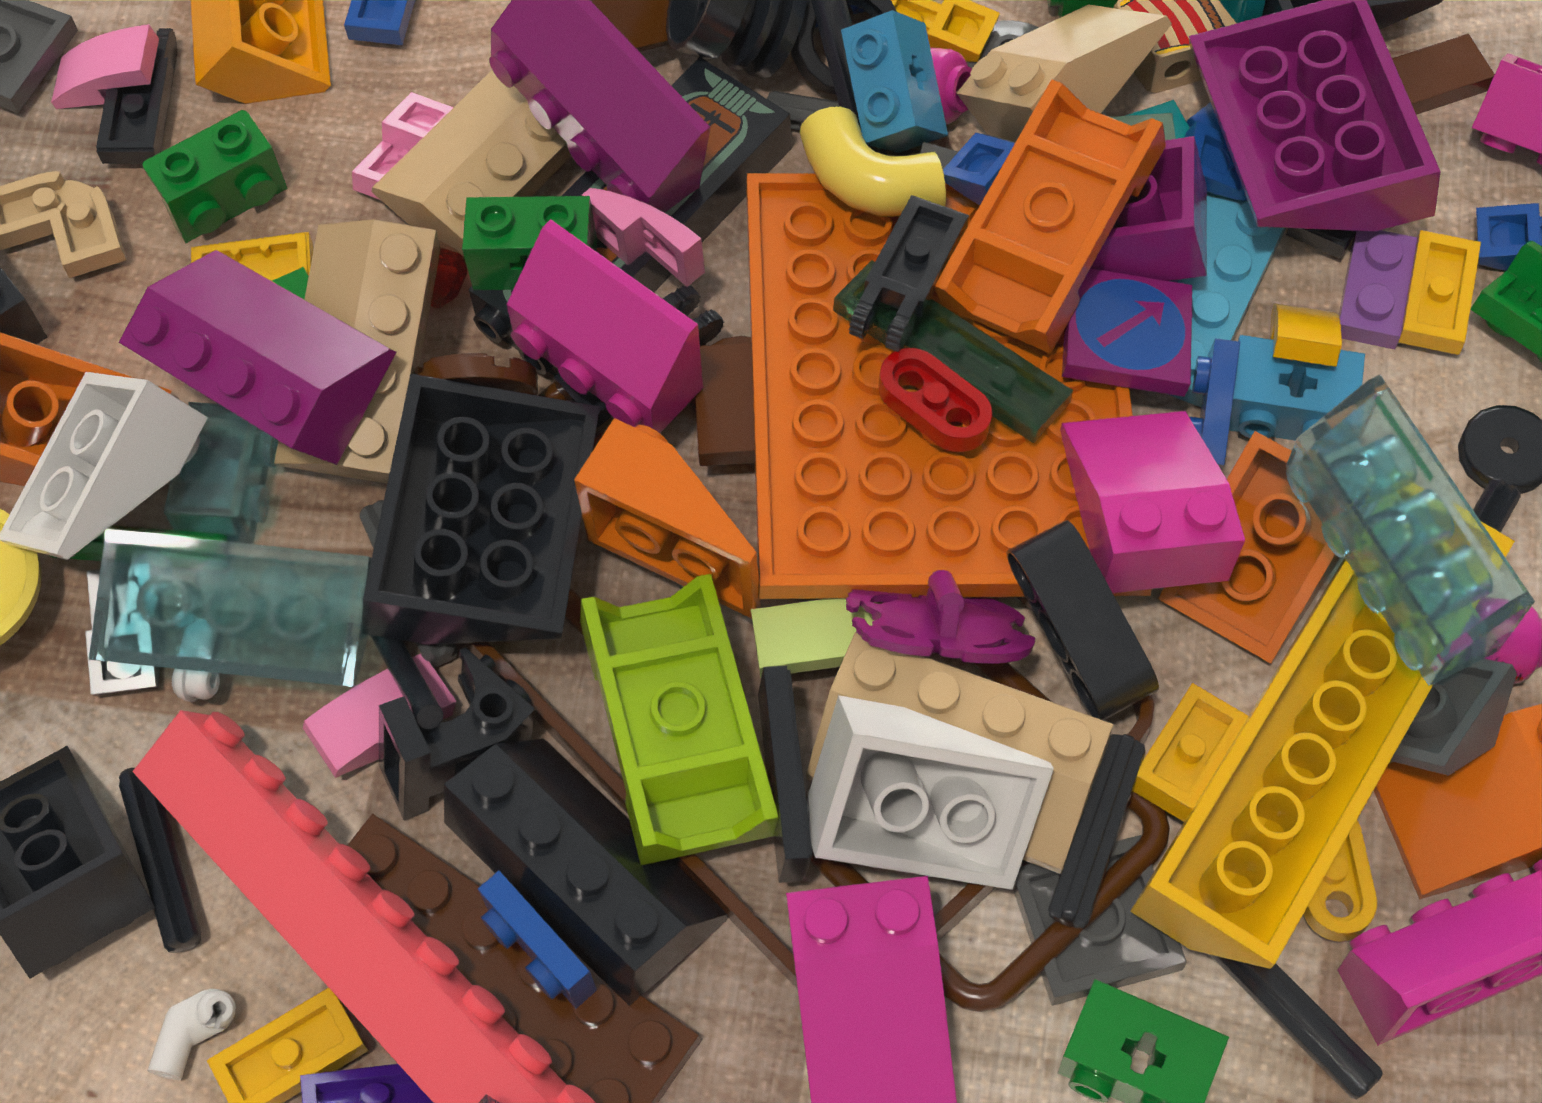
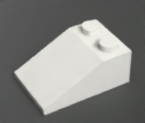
(102, 461)
(922, 796)

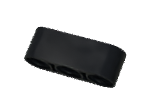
(1082, 620)

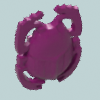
(941, 623)

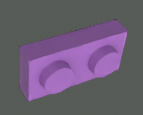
(1376, 287)

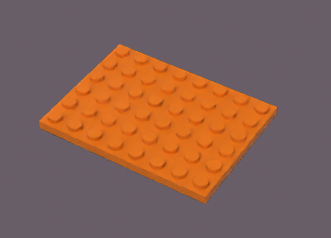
(841, 477)

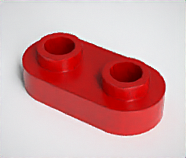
(939, 401)

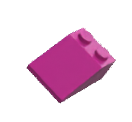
(1152, 501)
(871, 993)

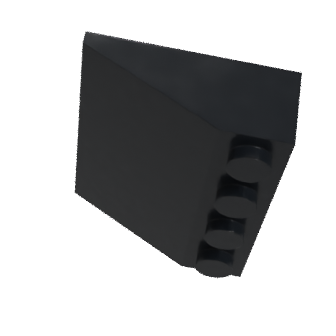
(478, 516)

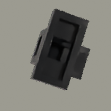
(422, 760)

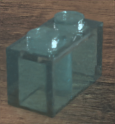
(225, 479)

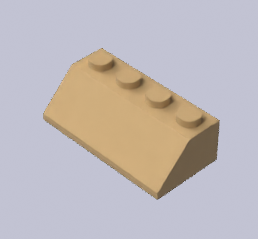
(476, 150)
(383, 285)
(997, 712)

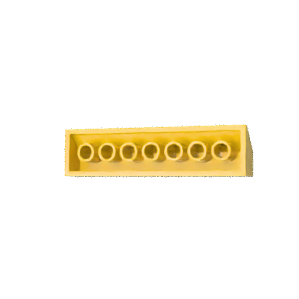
(1289, 784)

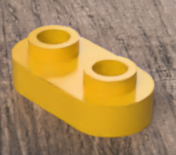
(1352, 884)

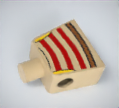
(1171, 59)

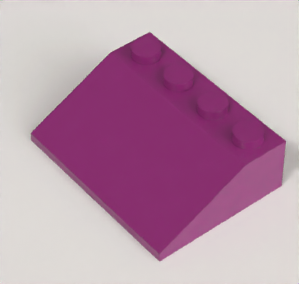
(1318, 119)

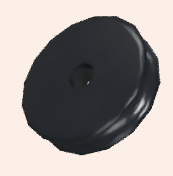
(1498, 427)

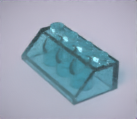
(1407, 534)
(230, 608)

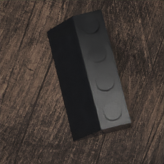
(578, 864)

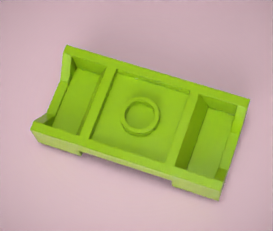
(679, 723)

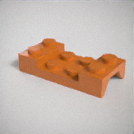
(1048, 218)

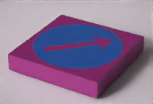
(1130, 333)

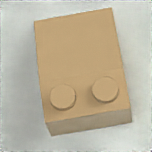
(1084, 50)

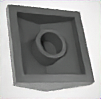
(1458, 718)

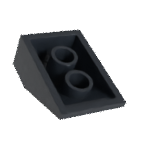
(60, 866)

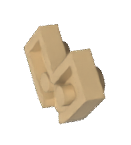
(70, 211)

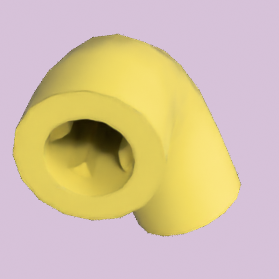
(860, 174)

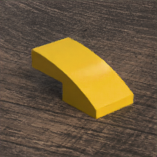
(953, 24)
(1305, 334)

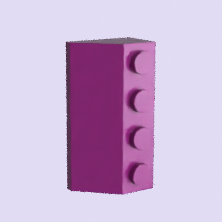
(601, 99)
(260, 353)

